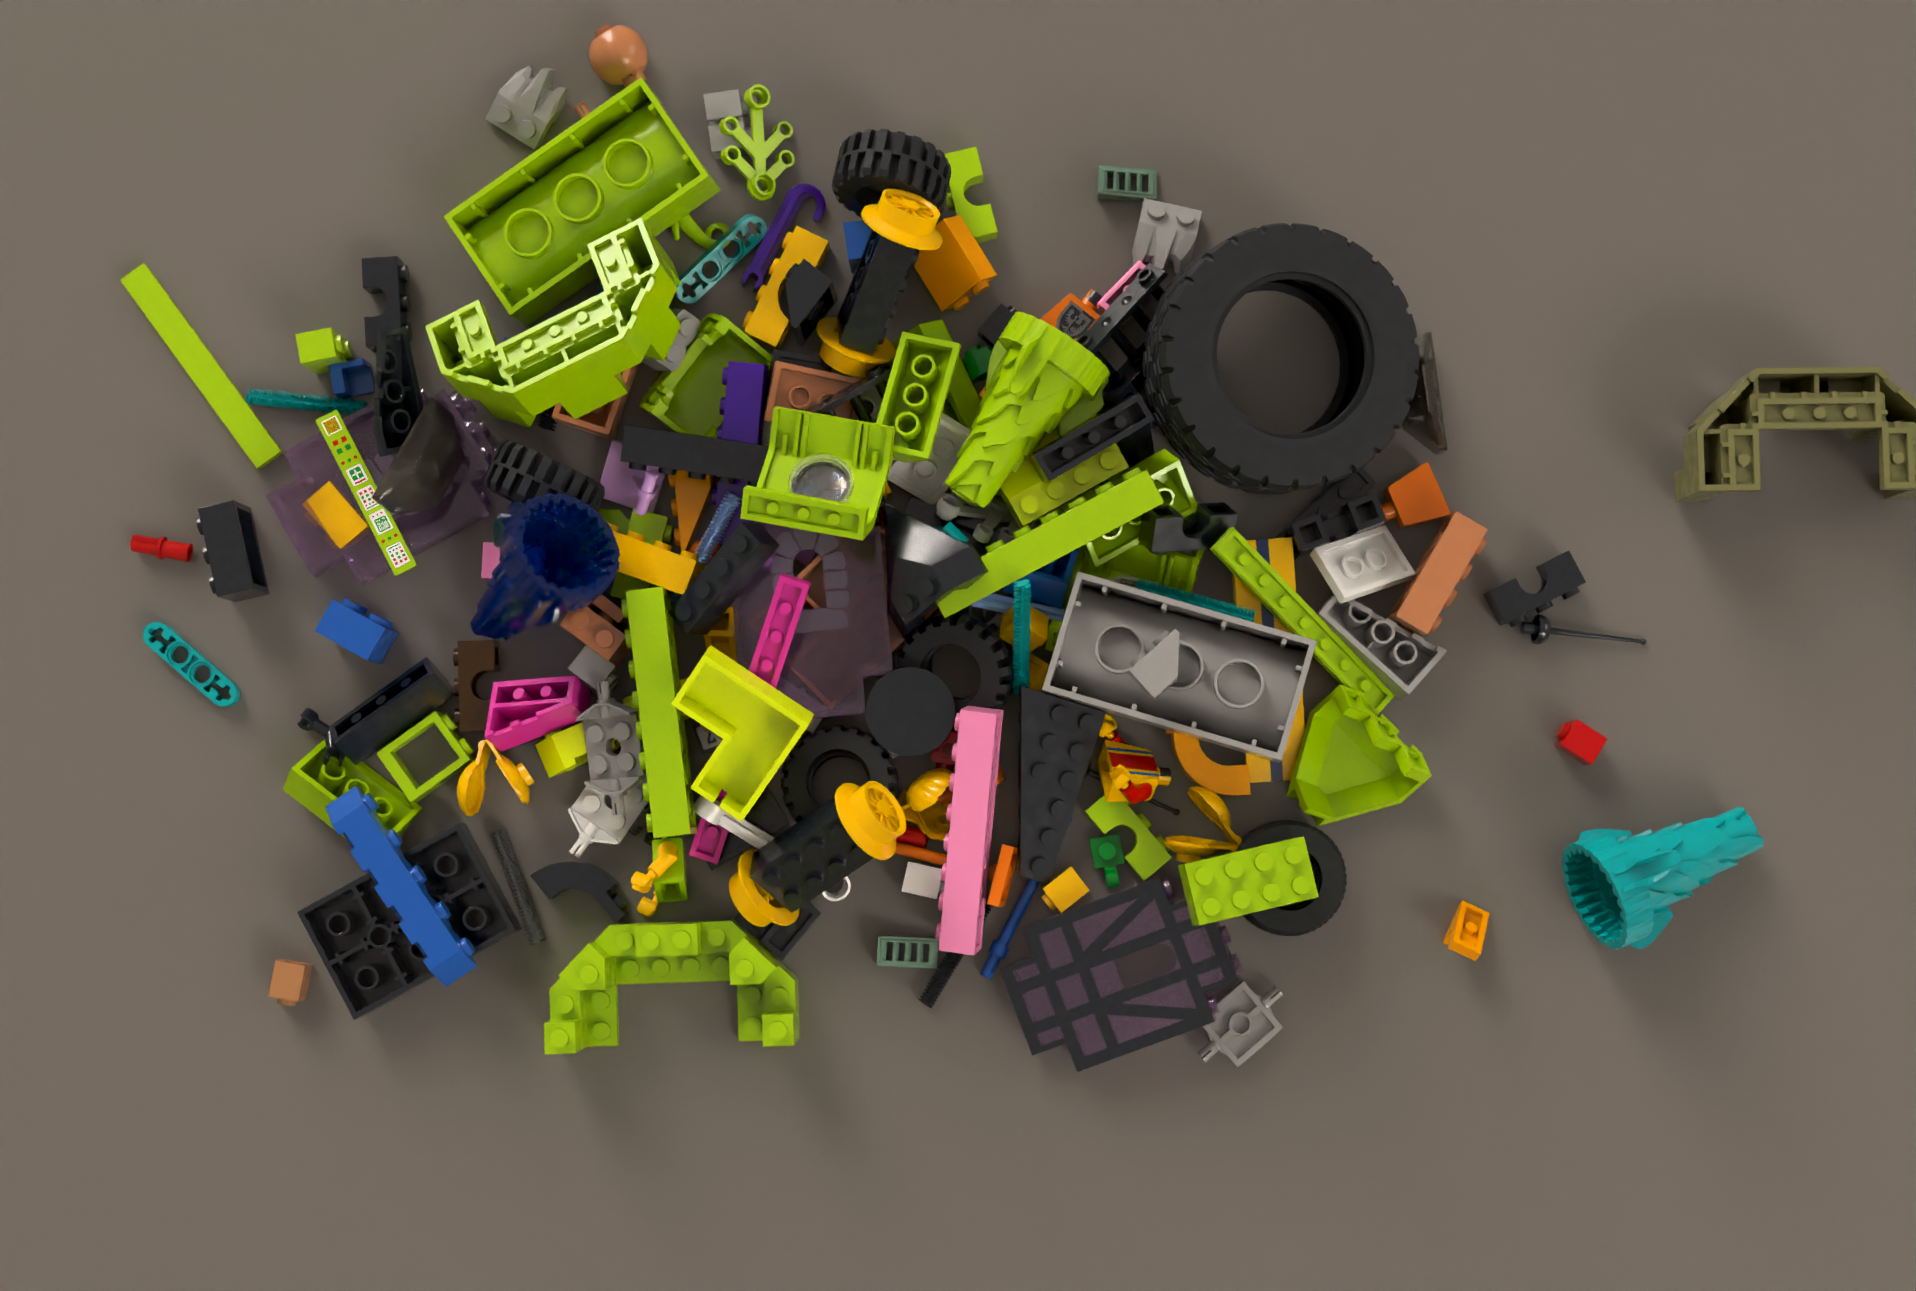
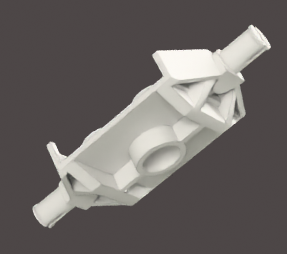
(596, 820)

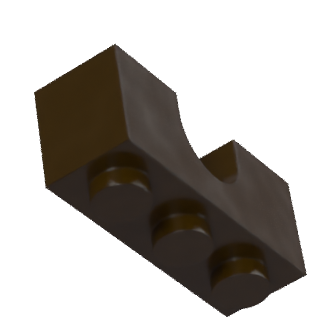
(473, 661)

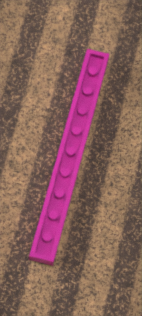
(767, 665)

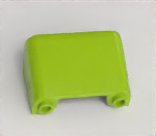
(691, 394)

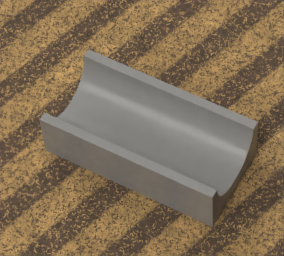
(1233, 679)

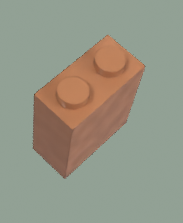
(596, 634)

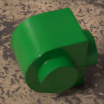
(977, 362)

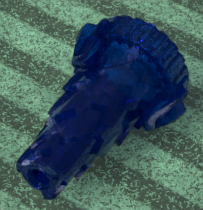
(551, 561)

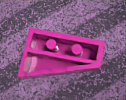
(533, 708)

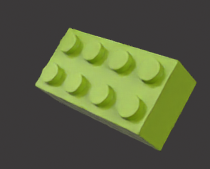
(1248, 881)

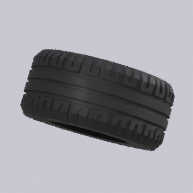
(1329, 879)

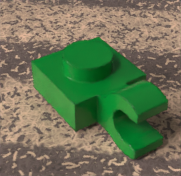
(1107, 854)

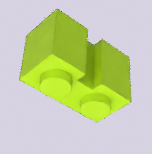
(322, 348)

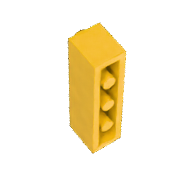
(656, 562)

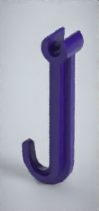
(779, 229)

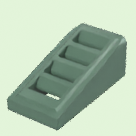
(1127, 172)
(894, 962)

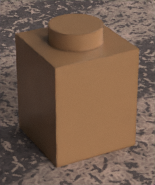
(290, 981)

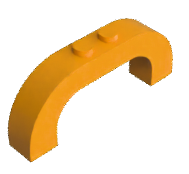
(1204, 772)

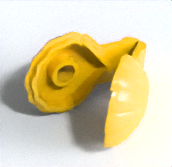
(472, 780)
(922, 805)
(1192, 848)

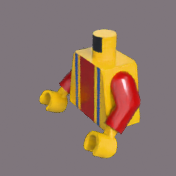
(1127, 770)

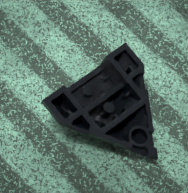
(923, 567)

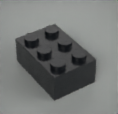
(232, 551)

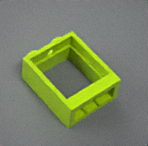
(401, 773)

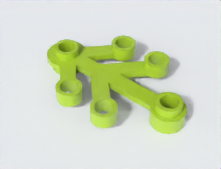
(757, 146)

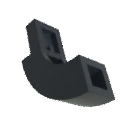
(584, 876)

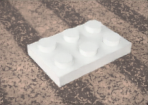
(927, 478)
(1362, 564)

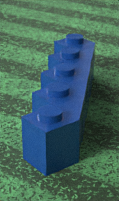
(401, 886)

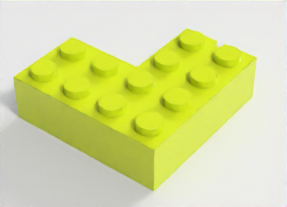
(754, 724)

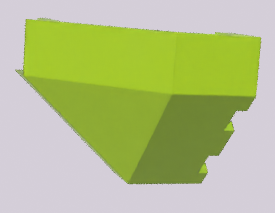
(1352, 761)

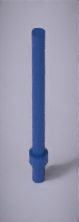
(999, 948)

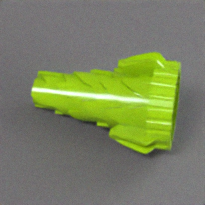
(1032, 386)

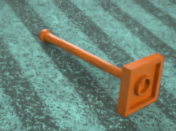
(999, 874)

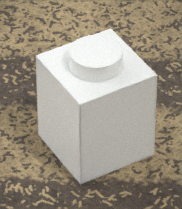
(923, 880)

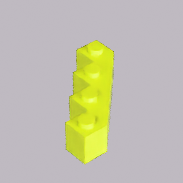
(566, 749)

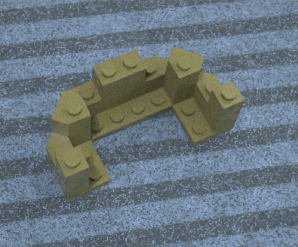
(1724, 438)

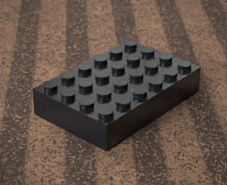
(363, 938)

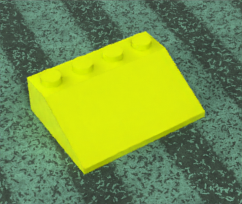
(1032, 499)

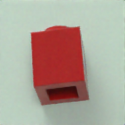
(1579, 741)

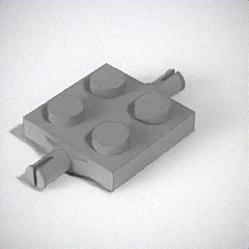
(1242, 1024)

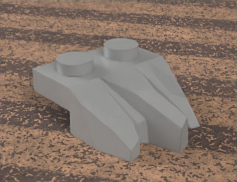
(528, 106)
(1166, 235)

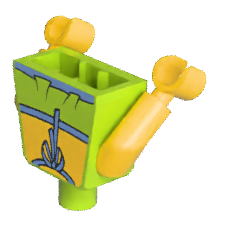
(666, 871)

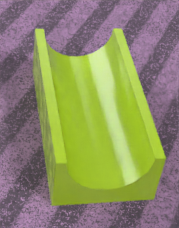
(591, 179)

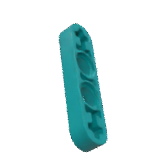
(723, 262)
(190, 666)

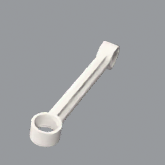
(749, 833)

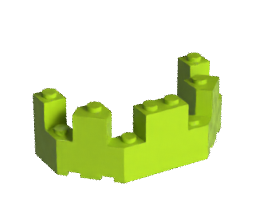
(576, 353)
(671, 952)

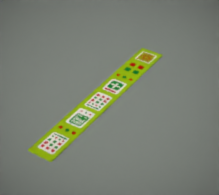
(363, 488)

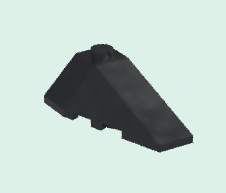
(396, 391)

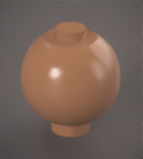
(618, 55)

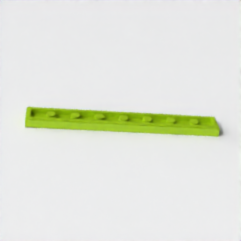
(201, 366)
(1299, 618)

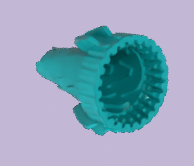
(1628, 881)

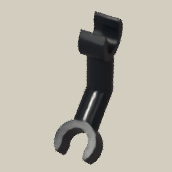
(310, 721)

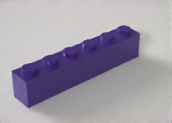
(742, 422)

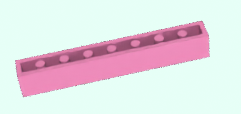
(970, 829)

